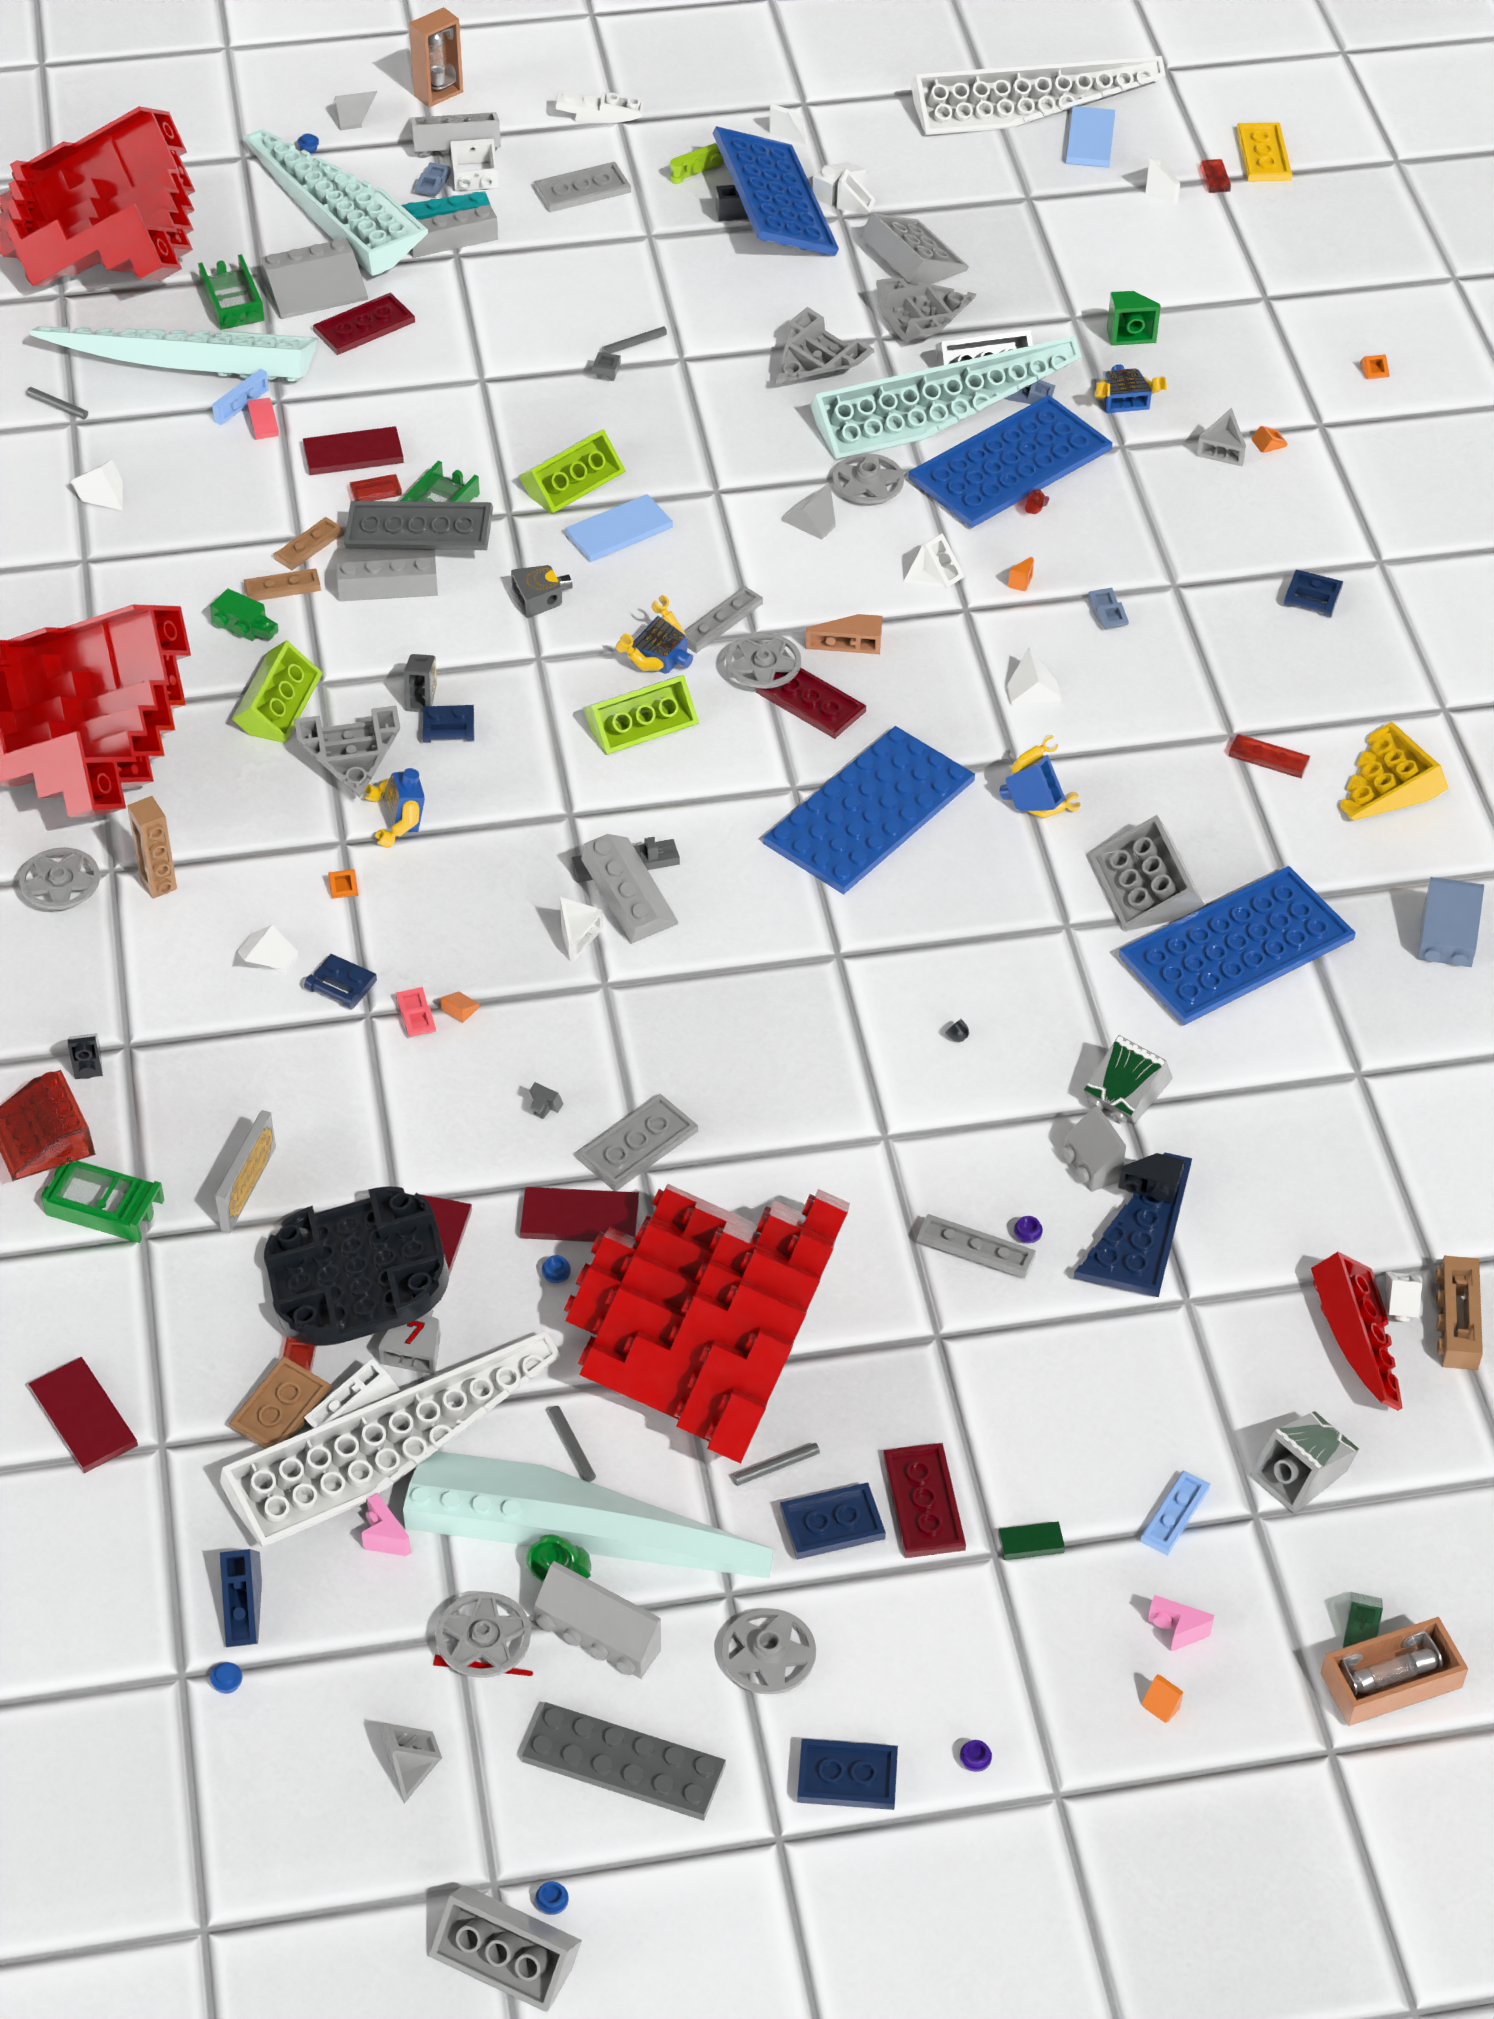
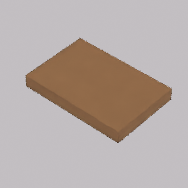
(280, 1404)

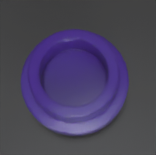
(1028, 1229)
(975, 1756)

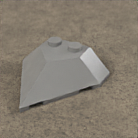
(919, 309)
(815, 351)
(353, 749)

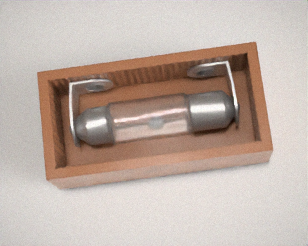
(436, 57)
(1393, 1671)

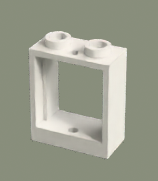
(483, 152)

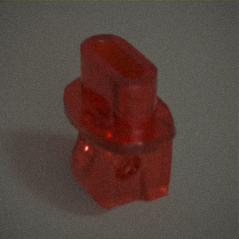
(1036, 501)

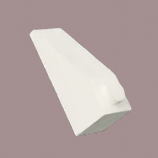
(826, 180)
(360, 1390)

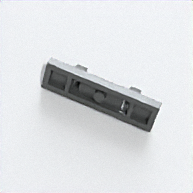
(659, 855)

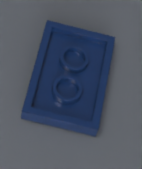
(832, 1520)
(847, 1774)

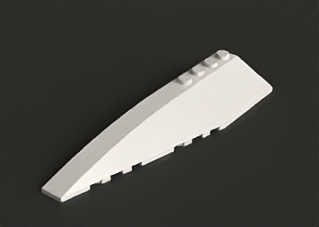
(1021, 94)
(374, 1446)

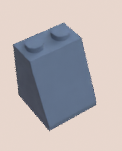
(1450, 922)

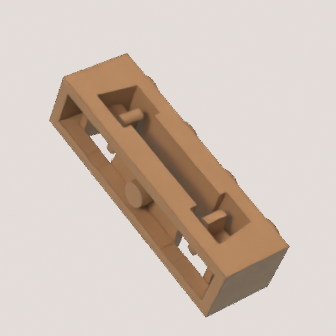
(152, 847)
(1467, 1347)

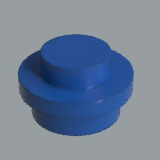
(308, 142)
(556, 1269)
(226, 1677)
(552, 1898)

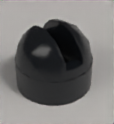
(958, 1032)

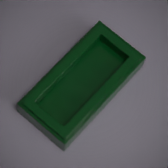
(1031, 1540)

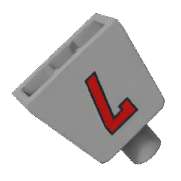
(413, 1345)

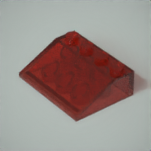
(42, 1127)

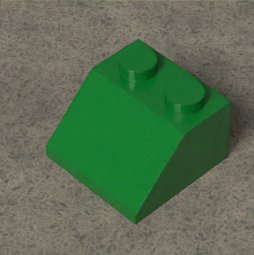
(1132, 319)

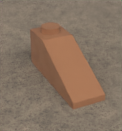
(849, 634)

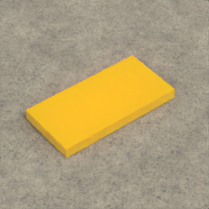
(1264, 152)

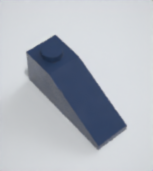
(241, 1596)

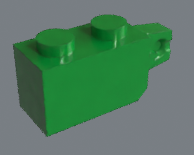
(242, 616)

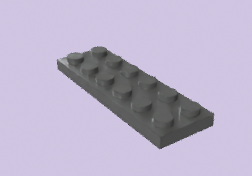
(418, 525)
(624, 1761)

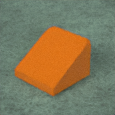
(1375, 366)
(1268, 439)
(1021, 574)
(343, 883)
(459, 1006)
(1163, 1699)

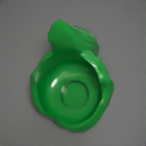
(557, 1549)

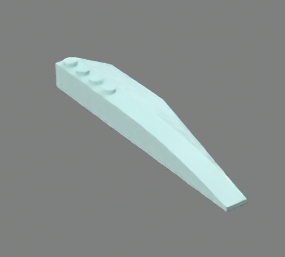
(341, 205)
(200, 351)
(930, 400)
(528, 1500)

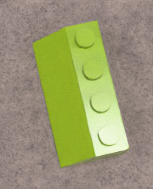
(573, 472)
(277, 694)
(641, 714)

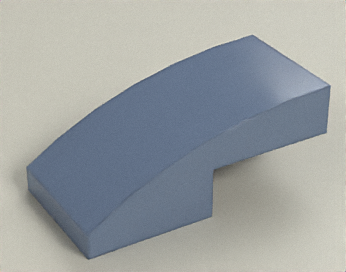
(433, 179)
(1032, 392)
(1107, 608)

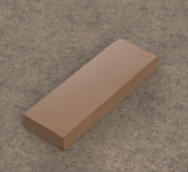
(308, 543)
(282, 585)

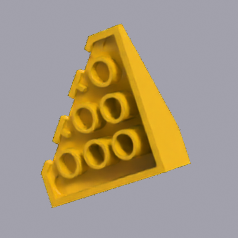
(1392, 775)

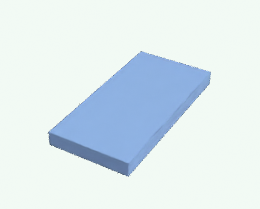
(1090, 136)
(618, 527)

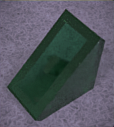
(1362, 1618)

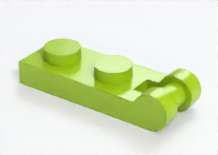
(695, 162)

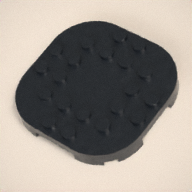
(356, 1267)

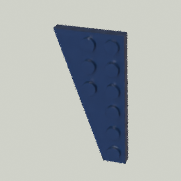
(1136, 1243)

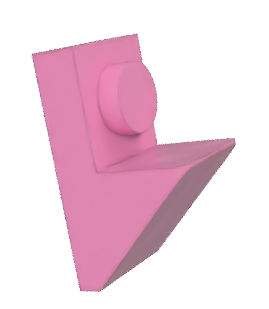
(386, 1532)
(1188, 1622)

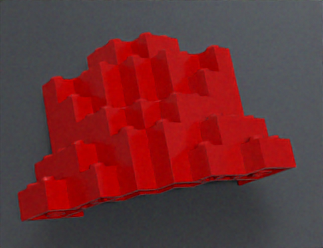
(102, 201)
(90, 705)
(703, 1308)

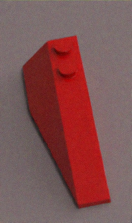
(1358, 1322)

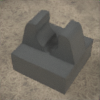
(606, 365)
(544, 1100)

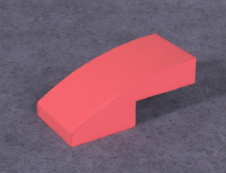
(262, 418)
(415, 1012)

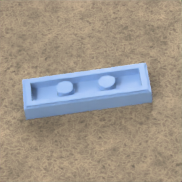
(237, 398)
(1175, 1512)

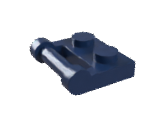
(1315, 587)
(448, 722)
(344, 975)

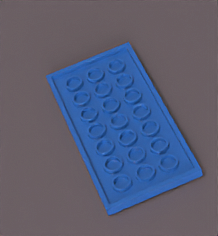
(775, 191)
(1010, 461)
(869, 809)
(1236, 945)

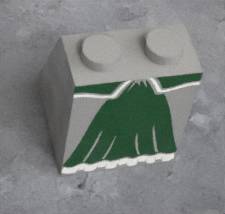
(1128, 1080)
(1303, 1460)

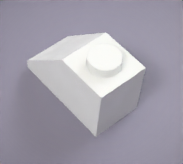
(1403, 1295)

